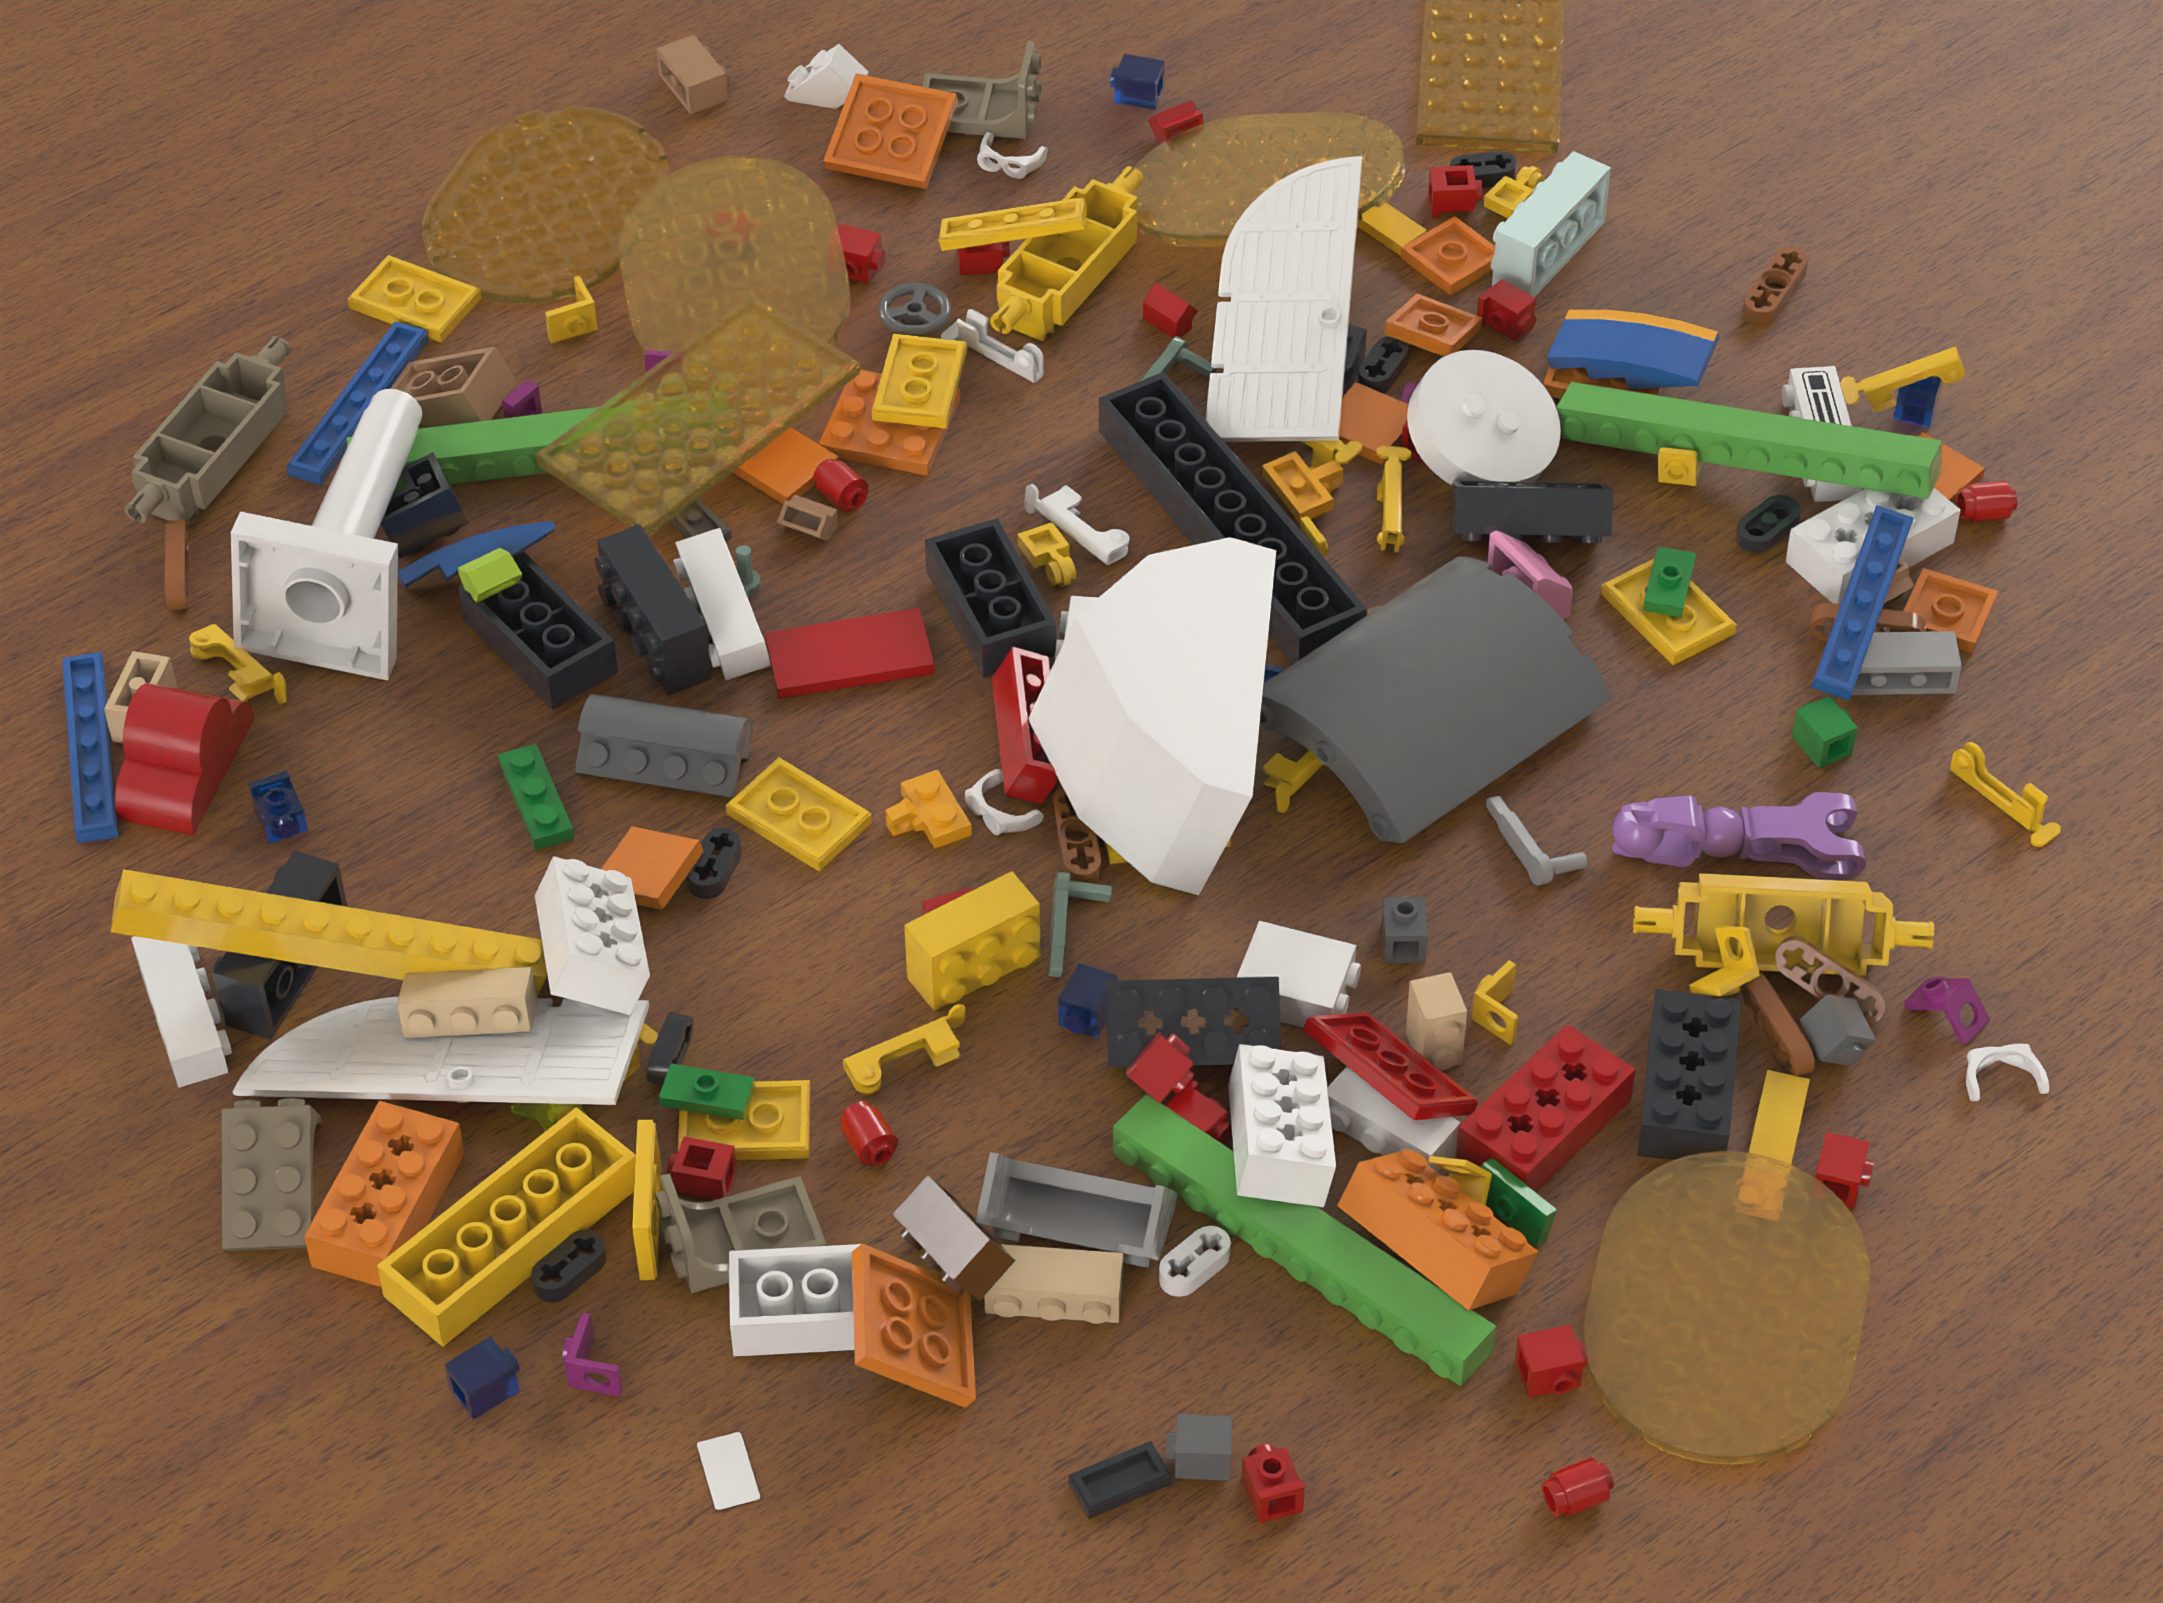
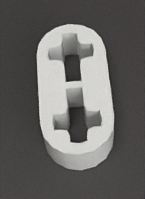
(1199, 1265)

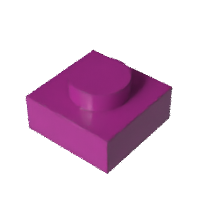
(522, 401)

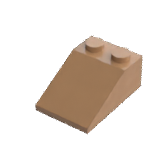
(458, 386)

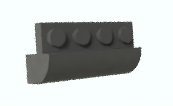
(662, 745)

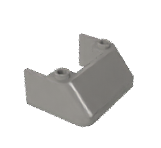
(1075, 1209)

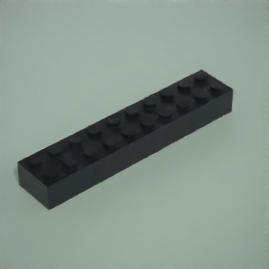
(1219, 498)

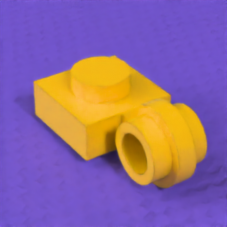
(1509, 193)
(1049, 548)

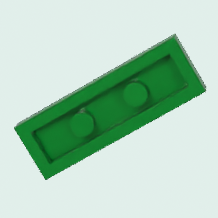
(535, 796)

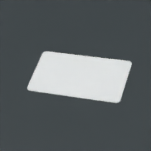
(728, 1471)

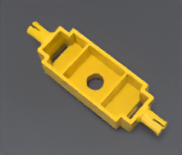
(1058, 271)
(1824, 914)

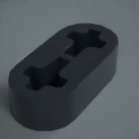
(1488, 165)
(1377, 363)
(721, 865)
(670, 1046)
(566, 1263)

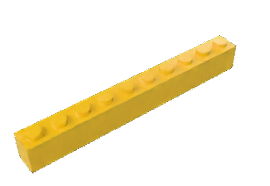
(311, 930)

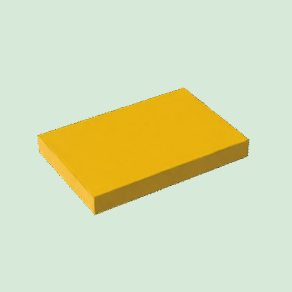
(414, 297)
(919, 381)
(1674, 637)
(799, 814)
(772, 1128)
(645, 1207)

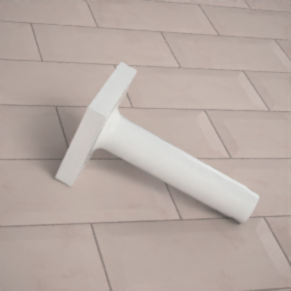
(330, 587)

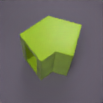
(489, 574)

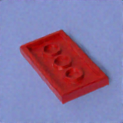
(849, 653)
(1390, 1066)

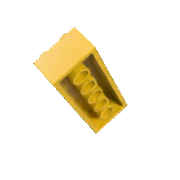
(507, 1225)

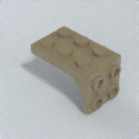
(994, 104)
(267, 1174)
(750, 1220)

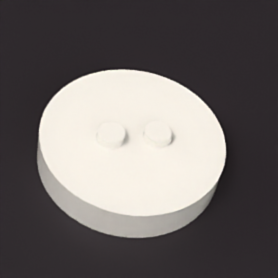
(1483, 419)

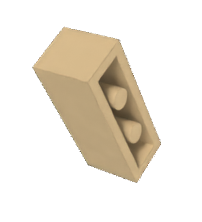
(467, 1002)
(1059, 1285)

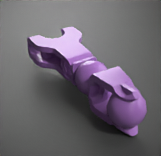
(1761, 833)

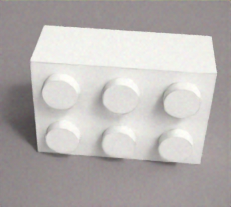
(791, 1300)

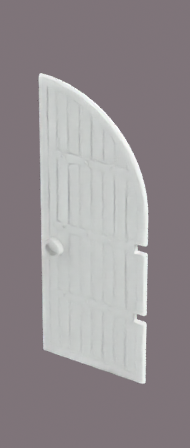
(1287, 310)
(361, 1053)

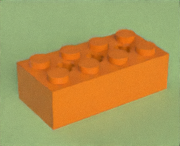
(384, 1191)
(1438, 1228)

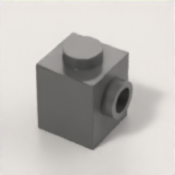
(1404, 929)
(1837, 1030)
(1201, 1447)

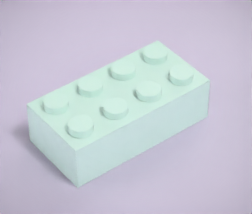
(1551, 224)

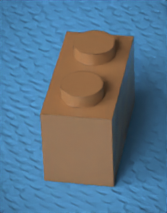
(693, 74)

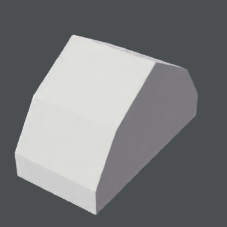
(1163, 707)

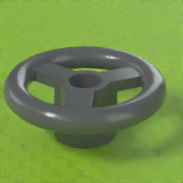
(913, 315)

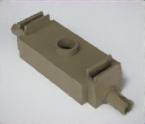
(225, 410)

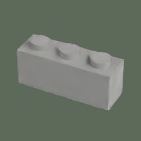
(1910, 664)

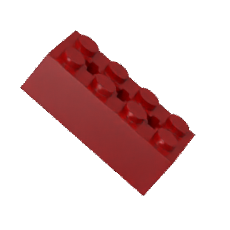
(1548, 1108)

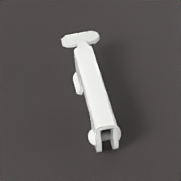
(1025, 362)
(1060, 510)

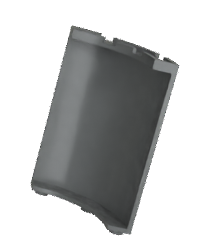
(1436, 694)

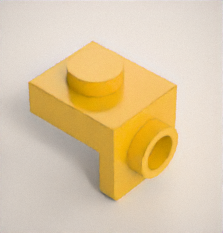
(1678, 466)

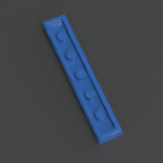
(380, 370)
(1862, 603)
(89, 748)

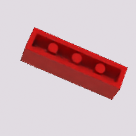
(1016, 689)

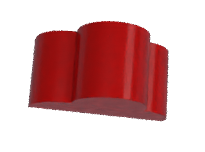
(176, 755)

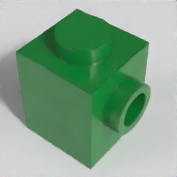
(1824, 731)

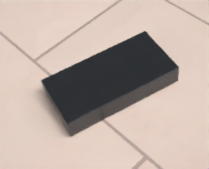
(1119, 1479)

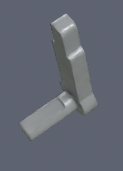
(1536, 863)

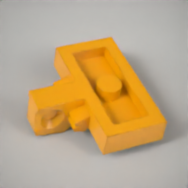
(1302, 487)
(930, 808)

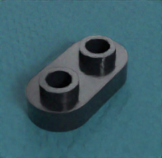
(1768, 523)

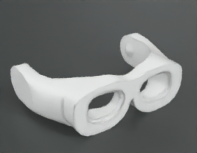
(1026, 163)
(995, 820)
(2020, 1056)

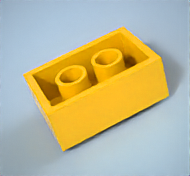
(973, 941)

